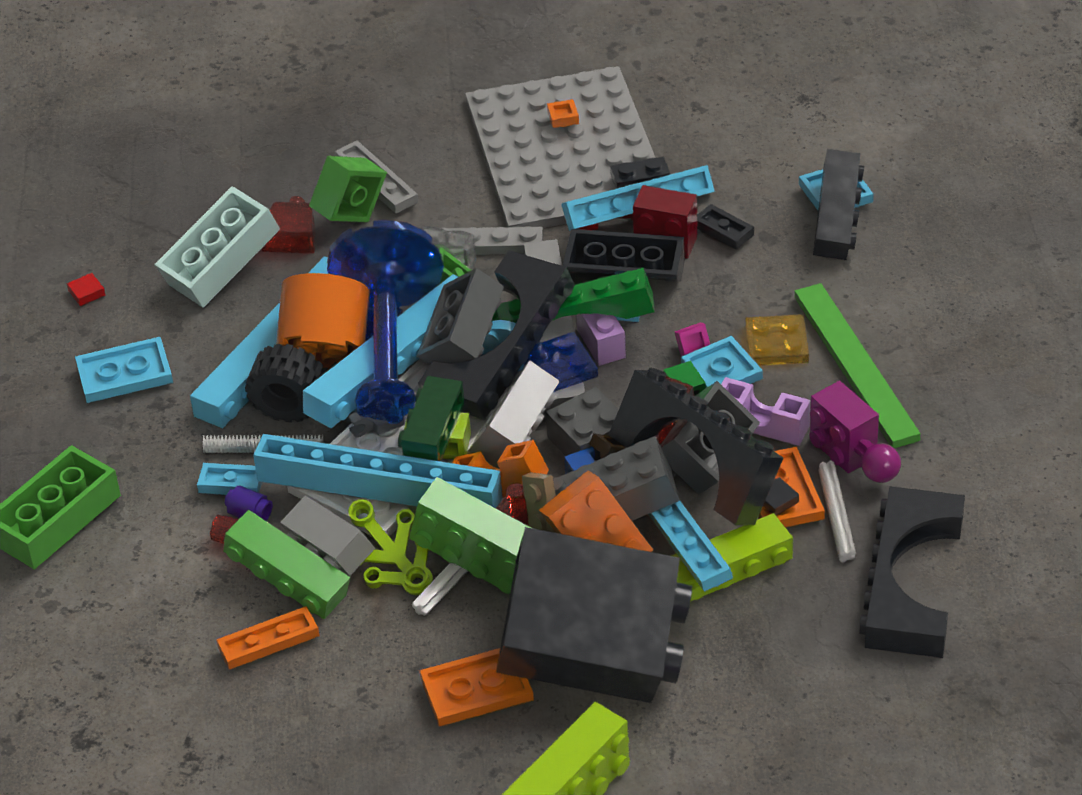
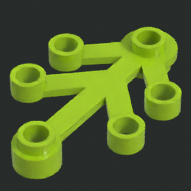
(392, 552)

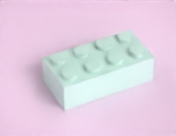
(217, 246)

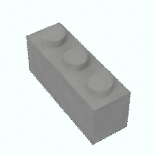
(327, 535)

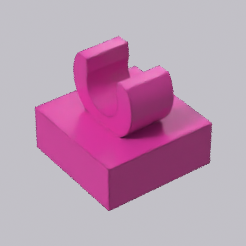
(692, 338)

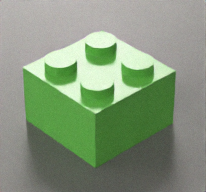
(347, 189)

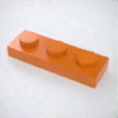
(267, 637)

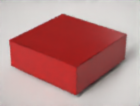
(86, 289)

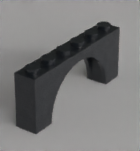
(542, 291)
(744, 463)
(893, 617)

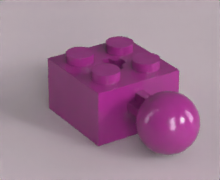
(849, 433)

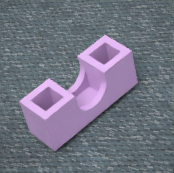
(784, 421)

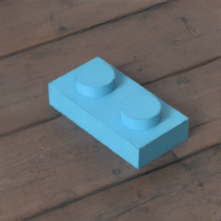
(223, 477)

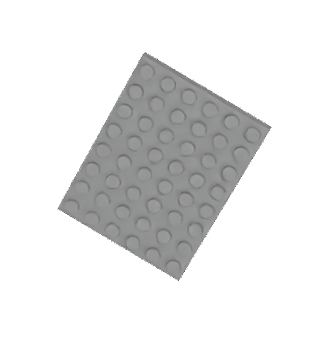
(546, 166)

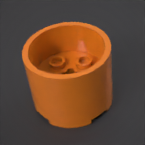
(323, 315)

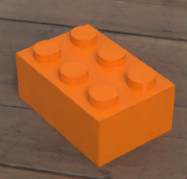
(592, 513)

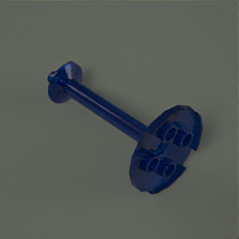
(398, 269)

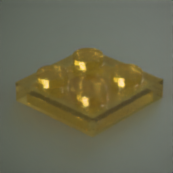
(777, 339)

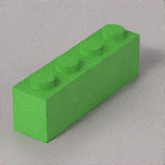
(286, 564)

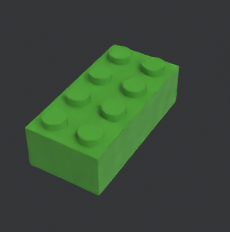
(55, 506)
(468, 533)

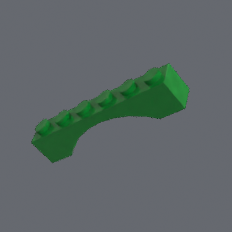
(617, 295)

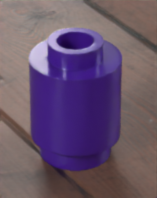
(243, 499)

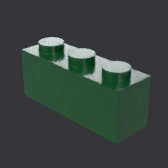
(432, 419)

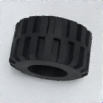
(279, 381)

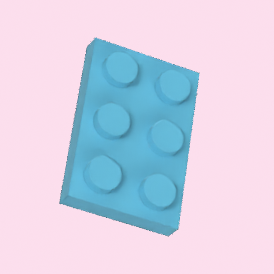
(123, 369)

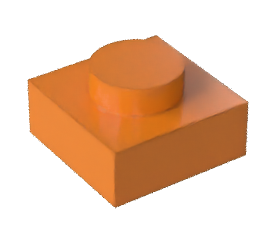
(563, 113)

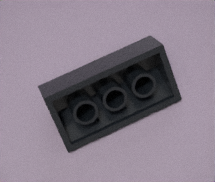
(618, 252)

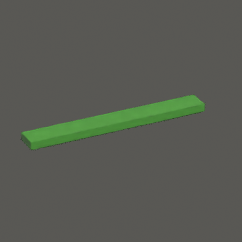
(857, 365)

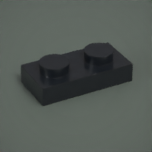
(638, 171)
(724, 226)

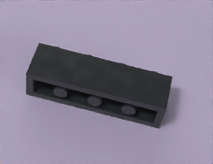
(837, 204)

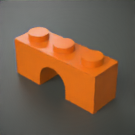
(513, 463)

